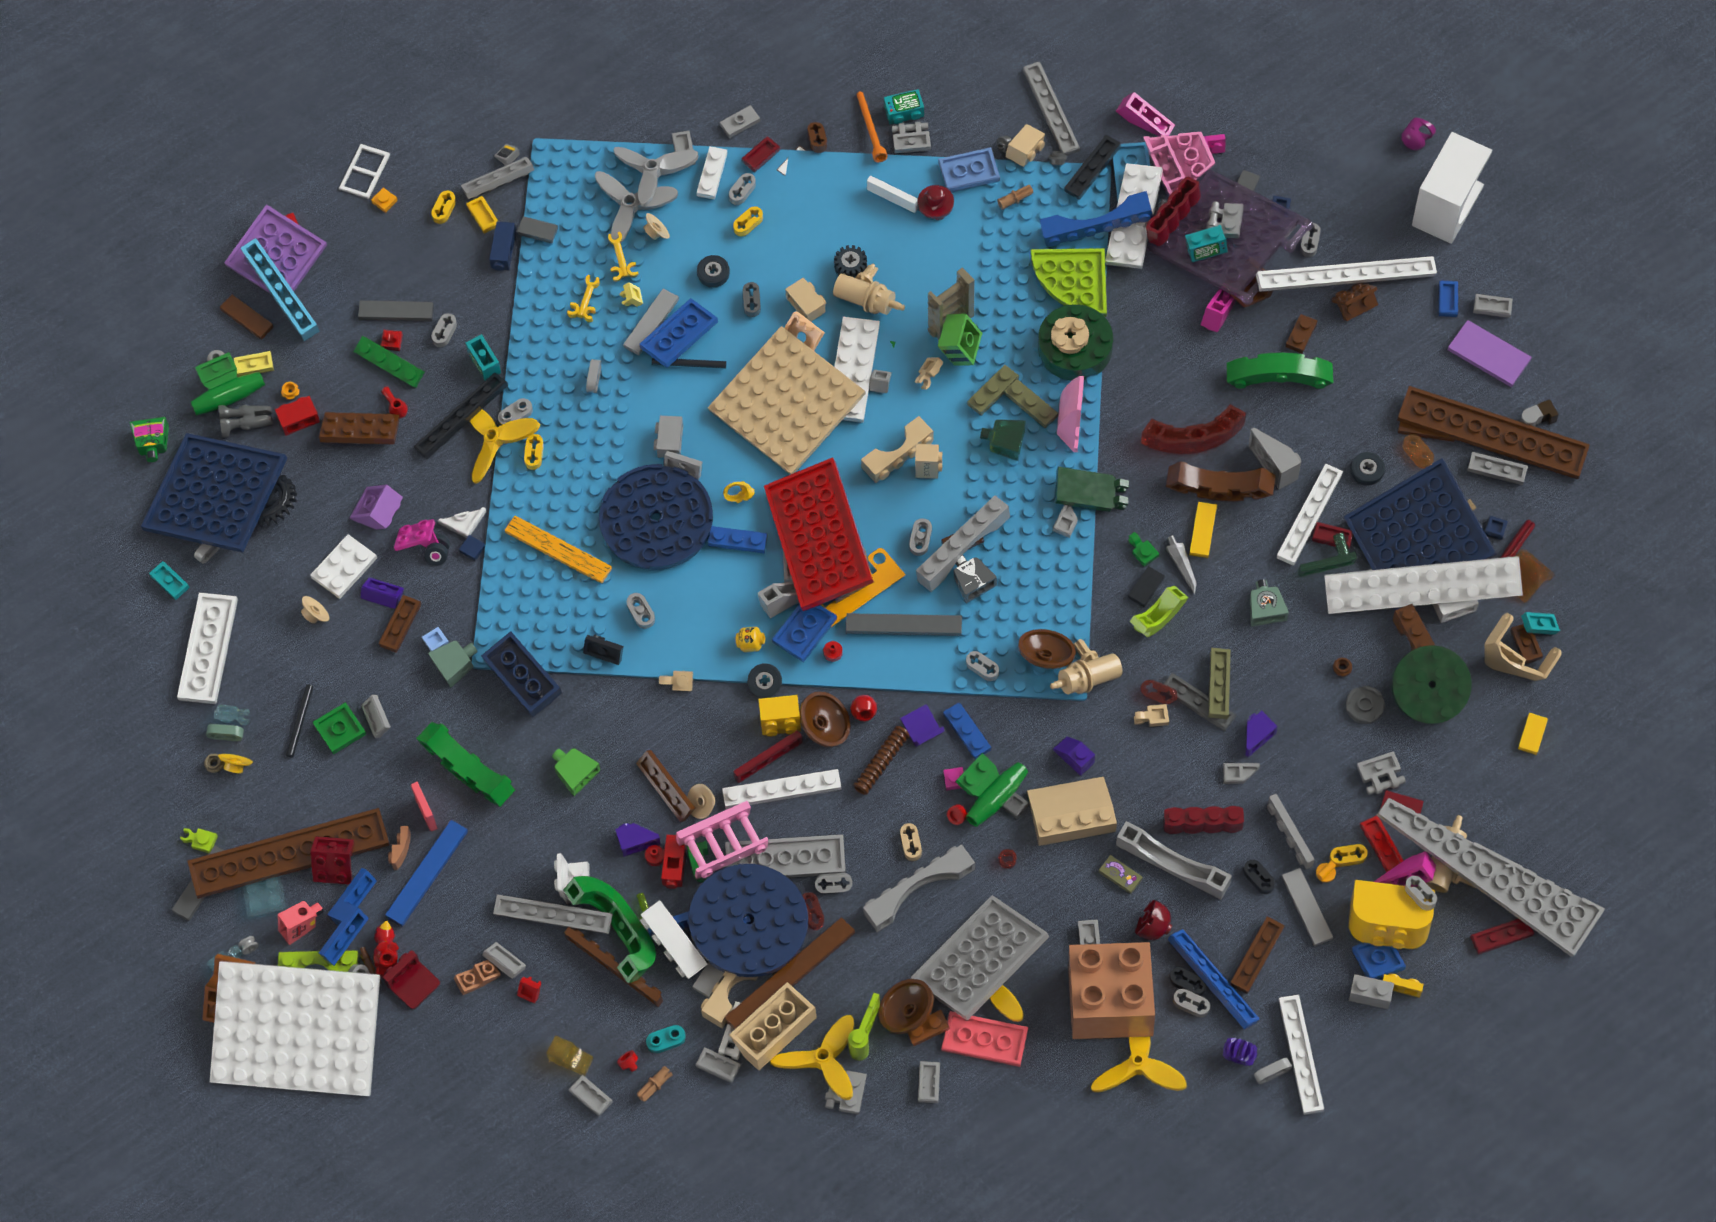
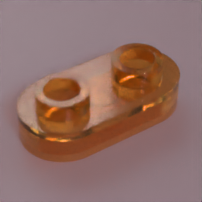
(1416, 451)

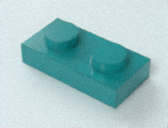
(169, 580)
(1540, 623)

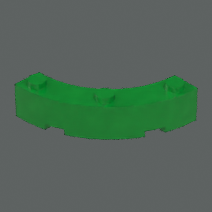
(1280, 368)
(464, 765)

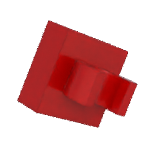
(392, 340)
(529, 989)

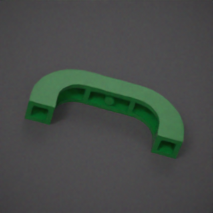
(624, 921)

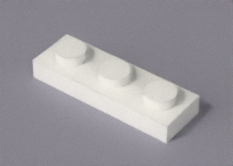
(712, 173)

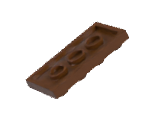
(359, 428)

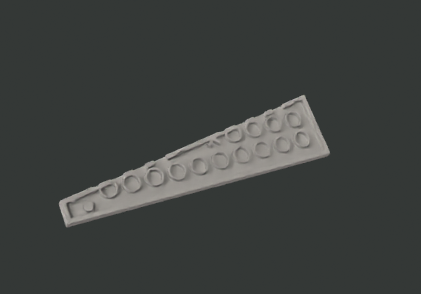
(1535, 901)

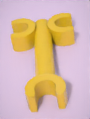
(623, 269)
(583, 310)

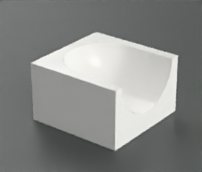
(1450, 188)

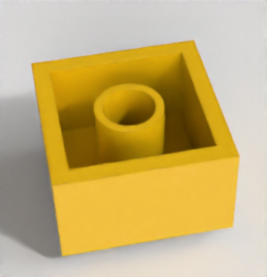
(779, 715)

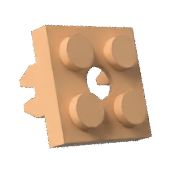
(798, 323)

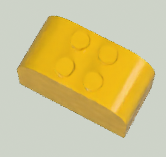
(1387, 916)

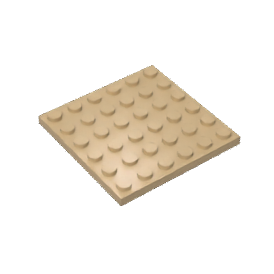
(786, 400)

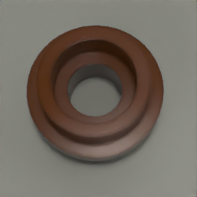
(1342, 662)

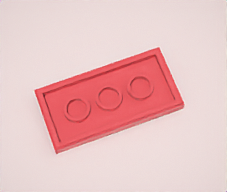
(985, 1039)

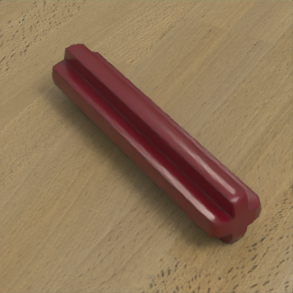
(1519, 539)

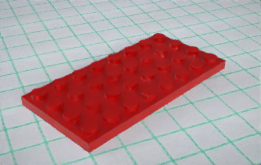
(818, 534)

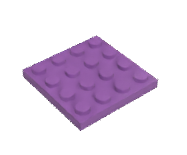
(285, 242)

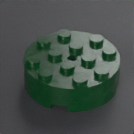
(1091, 358)
(1450, 681)

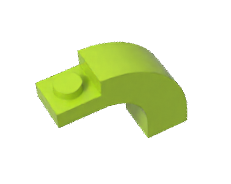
(1160, 613)

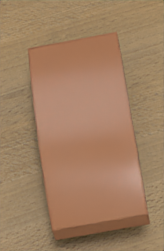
(400, 850)
(477, 977)

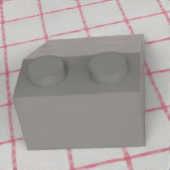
(1275, 457)

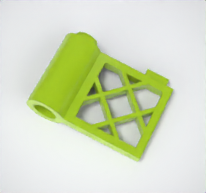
(858, 1038)

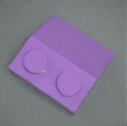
(377, 507)

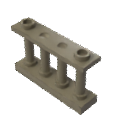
(955, 300)

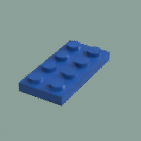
(678, 332)

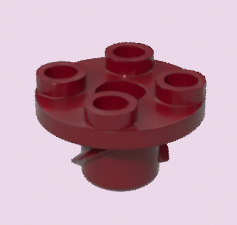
(935, 202)

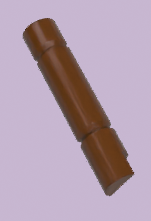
(367, 961)

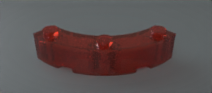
(1195, 437)

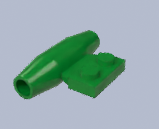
(223, 384)
(992, 789)

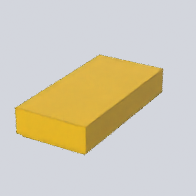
(482, 214)
(1532, 733)

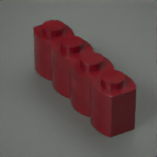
(1173, 211)
(1210, 820)

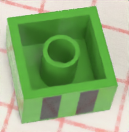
(960, 339)

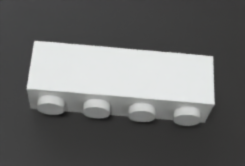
(673, 939)

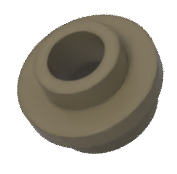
(209, 760)

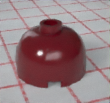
(1154, 922)

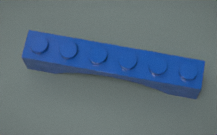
(1061, 229)

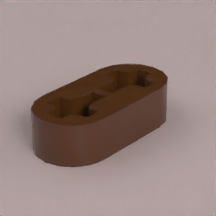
(821, 137)

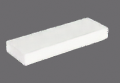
(892, 194)

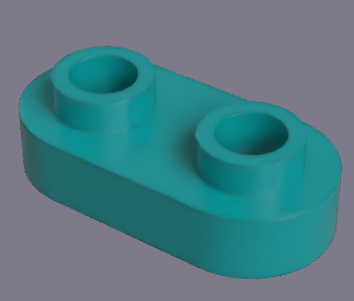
(666, 1039)

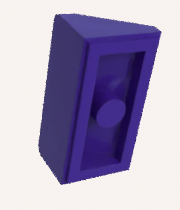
(381, 592)

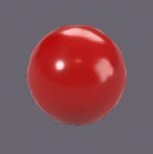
(863, 708)

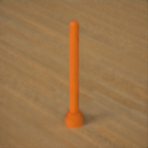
(879, 153)

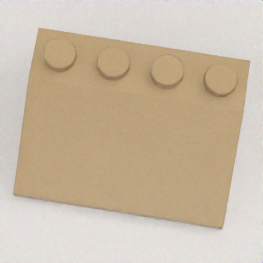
(1072, 811)

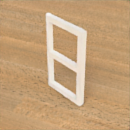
(376, 175)

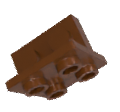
(1356, 300)

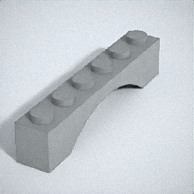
(940, 563)
(779, 597)
(951, 866)
(1197, 874)

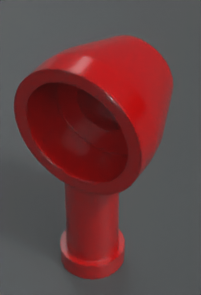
(401, 410)

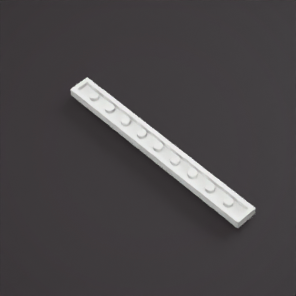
(1346, 273)

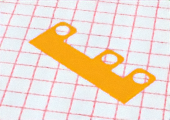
(885, 576)

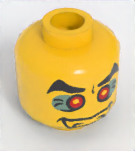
(750, 639)

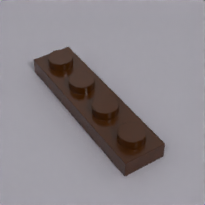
(665, 785)
(1257, 955)

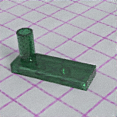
(1343, 559)

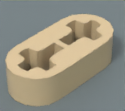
(915, 841)

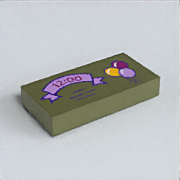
(1120, 874)

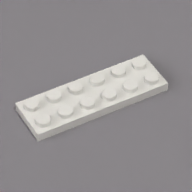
(1129, 244)
(856, 357)
(207, 648)

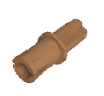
(1014, 197)
(654, 1083)

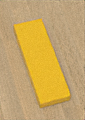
(1203, 529)

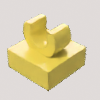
(632, 295)

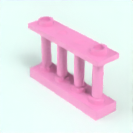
(723, 821)

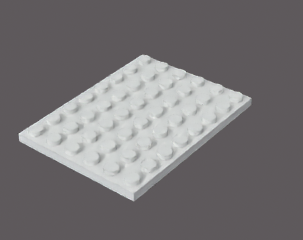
(294, 1028)

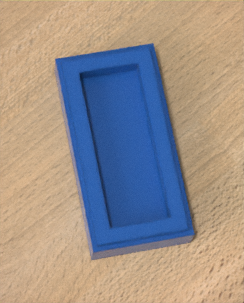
(1448, 298)

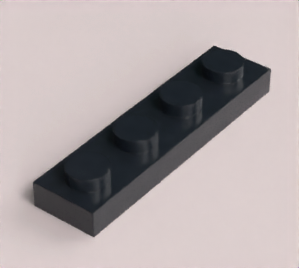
(1092, 167)

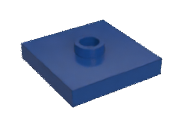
(1378, 960)

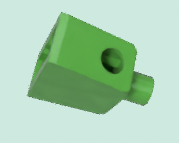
(575, 769)

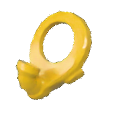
(745, 494)

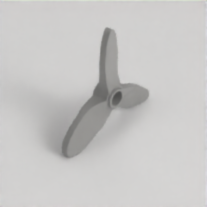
(654, 168)
(624, 217)

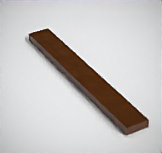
(793, 971)

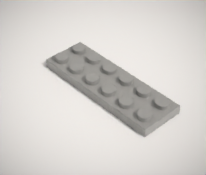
(799, 855)

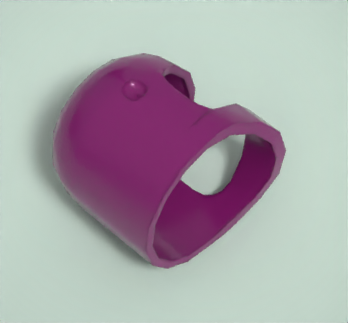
(1413, 137)

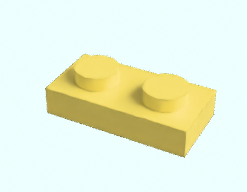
(254, 363)

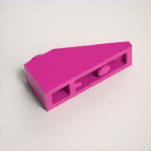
(1143, 115)
(1217, 310)
(1417, 865)

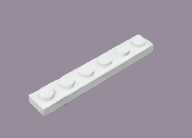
(1309, 514)
(782, 788)
(1301, 1054)

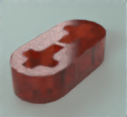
(1157, 695)
(816, 909)

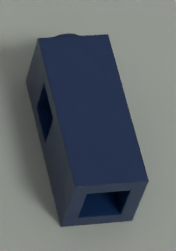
(502, 246)

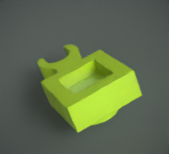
(201, 840)

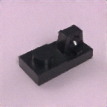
(604, 650)

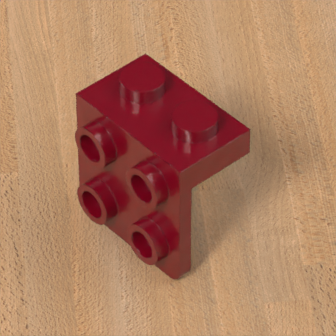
(410, 980)

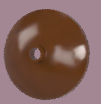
(1046, 649)
(824, 719)
(906, 1006)

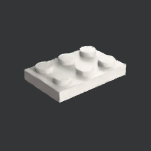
(343, 566)

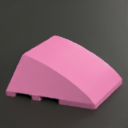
(1179, 157)
(1070, 413)

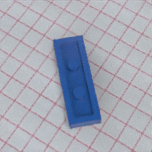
(737, 539)
(967, 730)

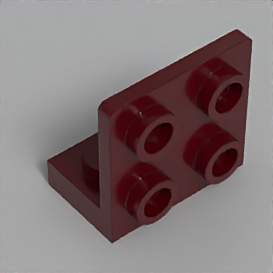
(332, 860)

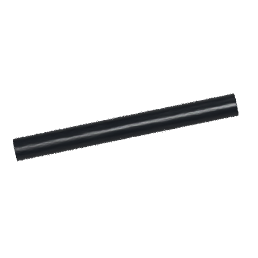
(695, 363)
(299, 721)

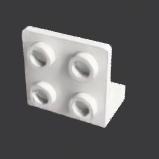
(566, 872)

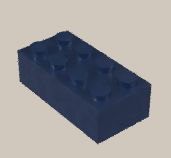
(521, 674)

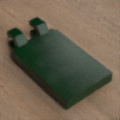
(1089, 489)

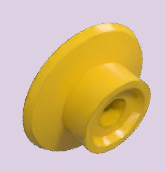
(234, 763)

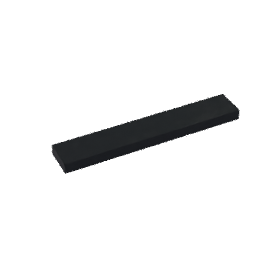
(461, 415)

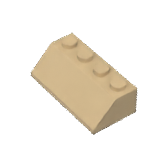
(773, 1026)

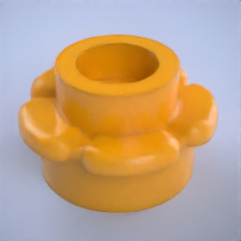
(287, 387)

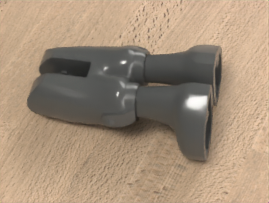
(251, 418)

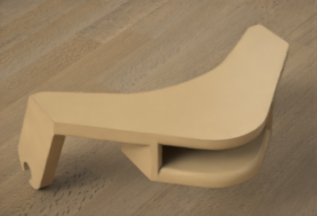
(1504, 659)

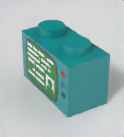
(904, 107)
(1206, 243)
(483, 357)

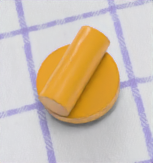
(1326, 872)

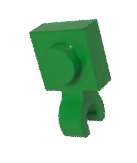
(1143, 551)

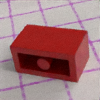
(297, 415)

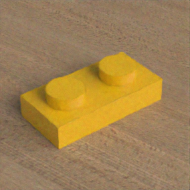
(1409, 987)

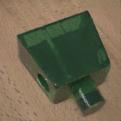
(1005, 437)

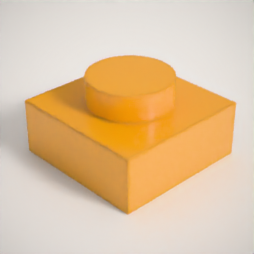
(384, 200)

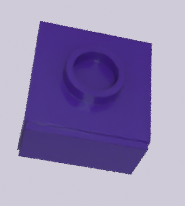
(921, 725)

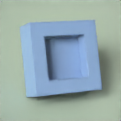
(435, 639)

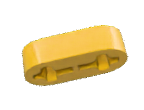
(440, 205)
(747, 220)
(529, 451)
(1348, 853)

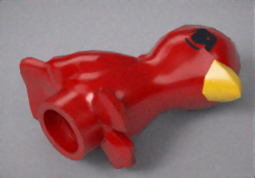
(386, 951)

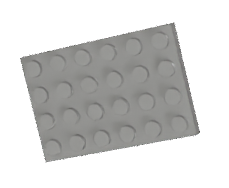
(980, 957)

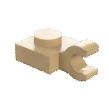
(929, 369)
(681, 680)
(1155, 714)

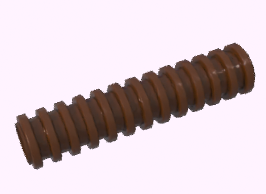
(881, 760)

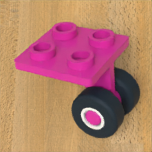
(423, 534)

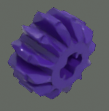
(1240, 1051)

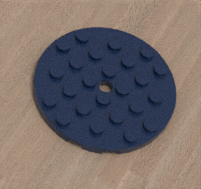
(652, 543)
(740, 947)

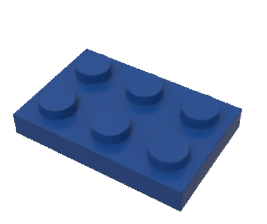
(804, 631)

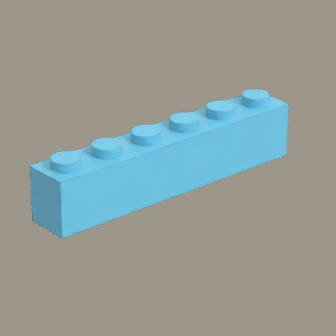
(280, 289)

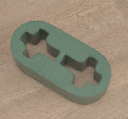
(224, 732)

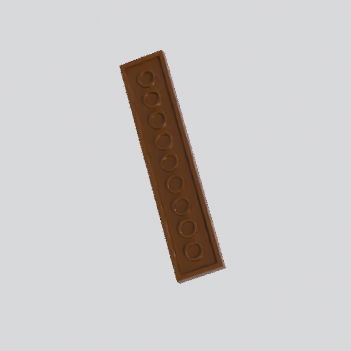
(1493, 432)
(282, 853)

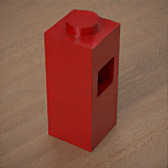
(673, 863)

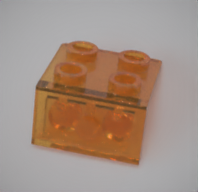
(1532, 574)

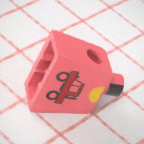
(298, 921)

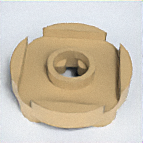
(1073, 325)

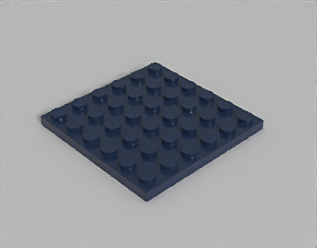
(214, 492)
(1420, 523)

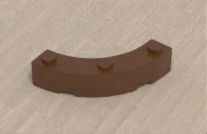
(1221, 484)

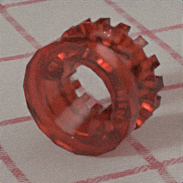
(1008, 864)

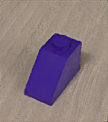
(1258, 732)
(1075, 754)
(635, 838)

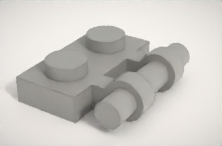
(913, 141)
(1231, 218)
(1380, 767)
(854, 1104)

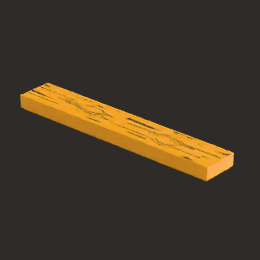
(558, 549)

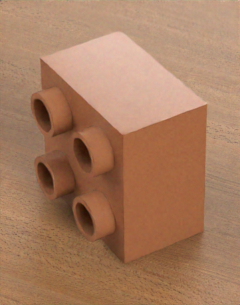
(1111, 990)

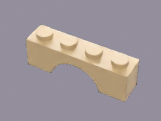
(880, 463)
(718, 1005)

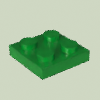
(339, 728)

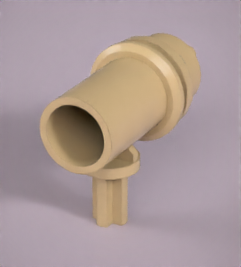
(866, 293)
(1087, 671)
(1443, 875)

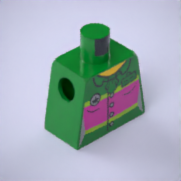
(150, 437)

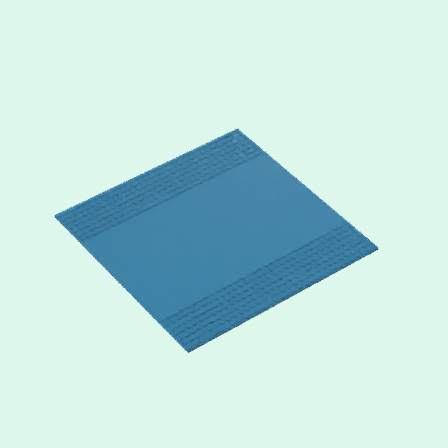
(603, 434)

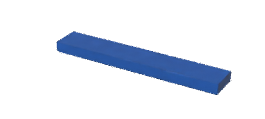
(426, 873)
(1213, 979)

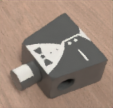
(973, 578)

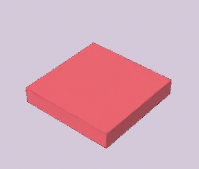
(424, 807)

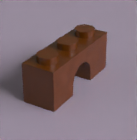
(1411, 625)

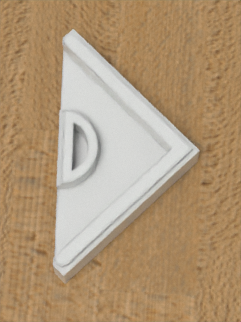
(464, 522)

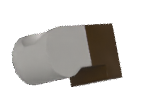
(1540, 413)

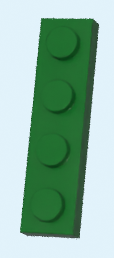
(389, 361)

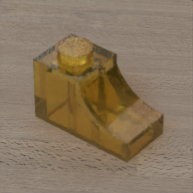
(569, 1056)

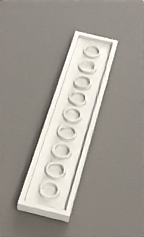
(1423, 585)

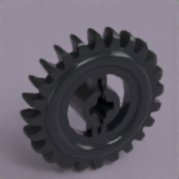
(275, 507)

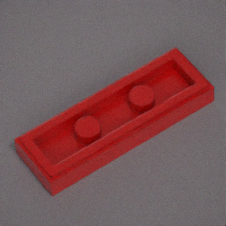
(1381, 843)

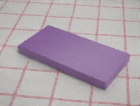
(1489, 353)

